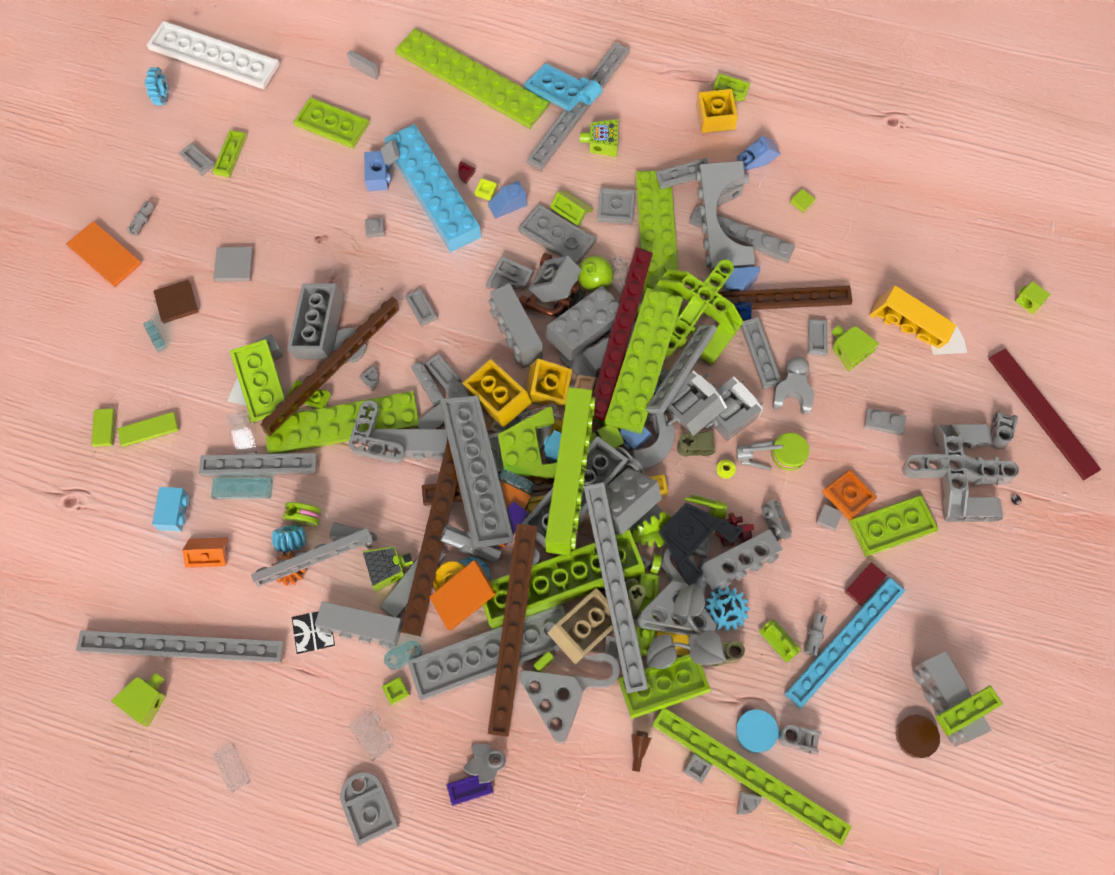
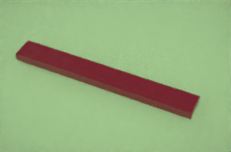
(1045, 414)

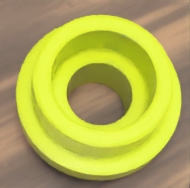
(726, 474)

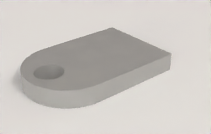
(368, 809)

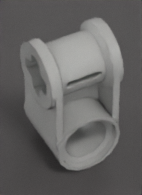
(1003, 426)
(804, 739)

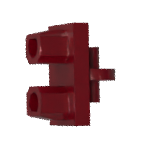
(744, 536)

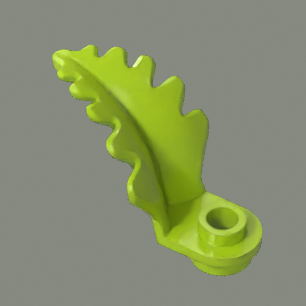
(649, 532)

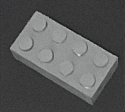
(316, 321)
(583, 323)
(515, 325)
(944, 690)

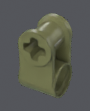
(699, 444)
(634, 595)
(729, 658)

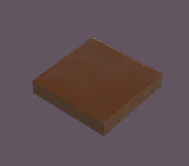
(175, 301)

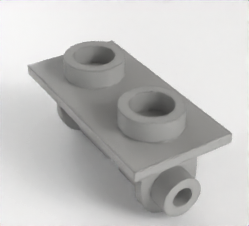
(773, 513)

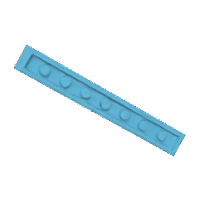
(844, 643)

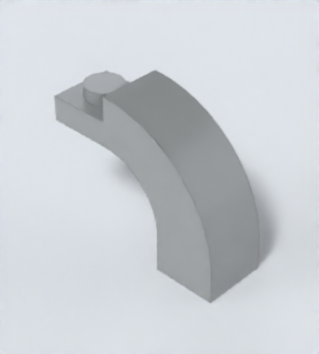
(662, 445)

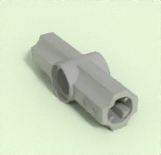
(463, 541)

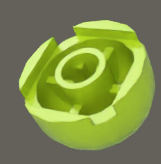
(595, 273)

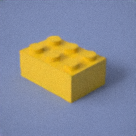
(497, 393)

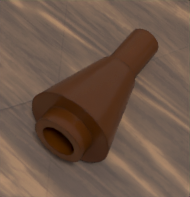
(640, 744)

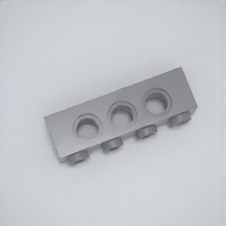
(764, 543)

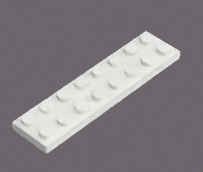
(213, 55)

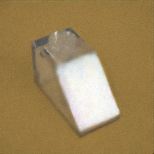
(242, 432)

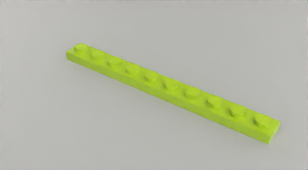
(752, 777)

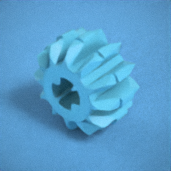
(288, 538)

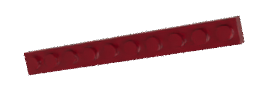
(620, 331)

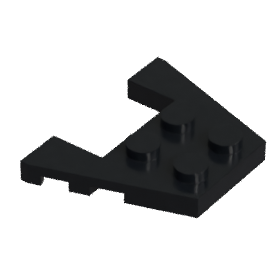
(688, 531)

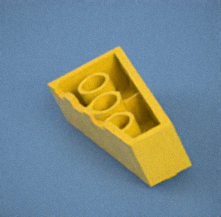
(913, 317)

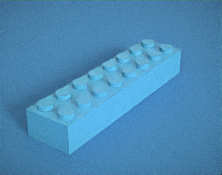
(434, 189)

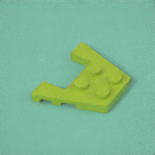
(521, 447)

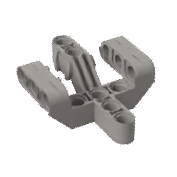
(957, 504)

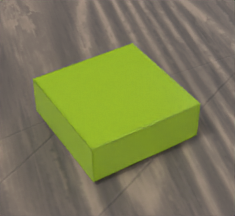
(802, 200)
(543, 662)
(395, 690)

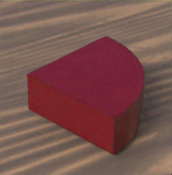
(465, 171)

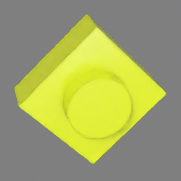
(486, 189)

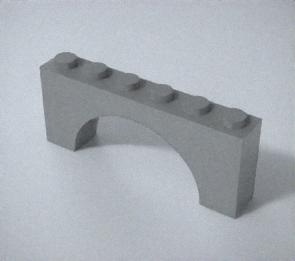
(713, 182)

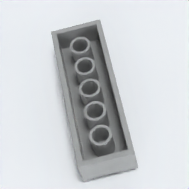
(603, 465)

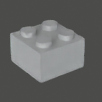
(555, 279)

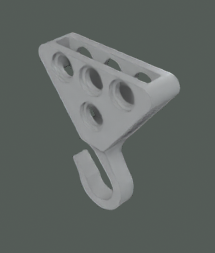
(664, 606)
(576, 686)

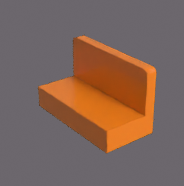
(205, 552)

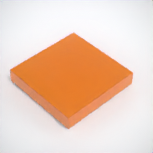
(849, 494)

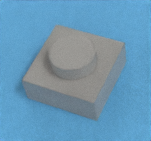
(374, 227)

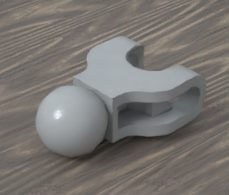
(795, 386)

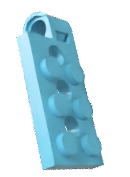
(586, 90)

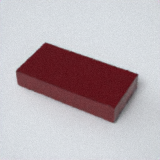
(865, 583)

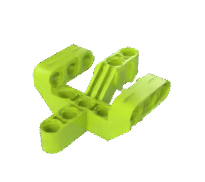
(728, 318)

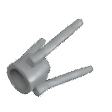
(745, 452)

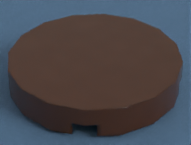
(918, 736)

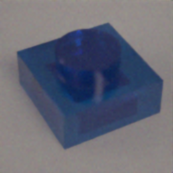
(744, 310)

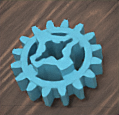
(156, 86)
(734, 611)

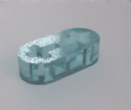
(155, 335)
(516, 481)
(401, 650)

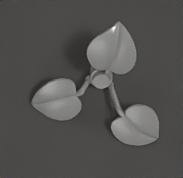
(704, 647)

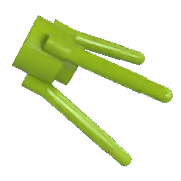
(716, 508)

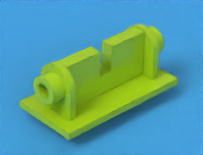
(779, 640)

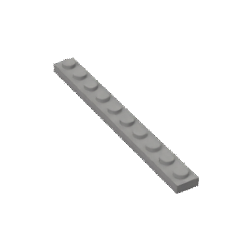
(569, 119)
(615, 588)
(180, 646)

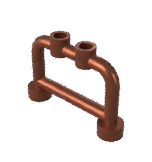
(529, 303)

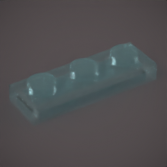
(241, 488)

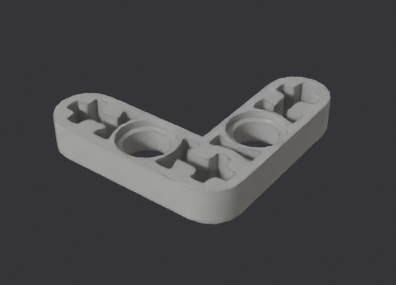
(365, 437)

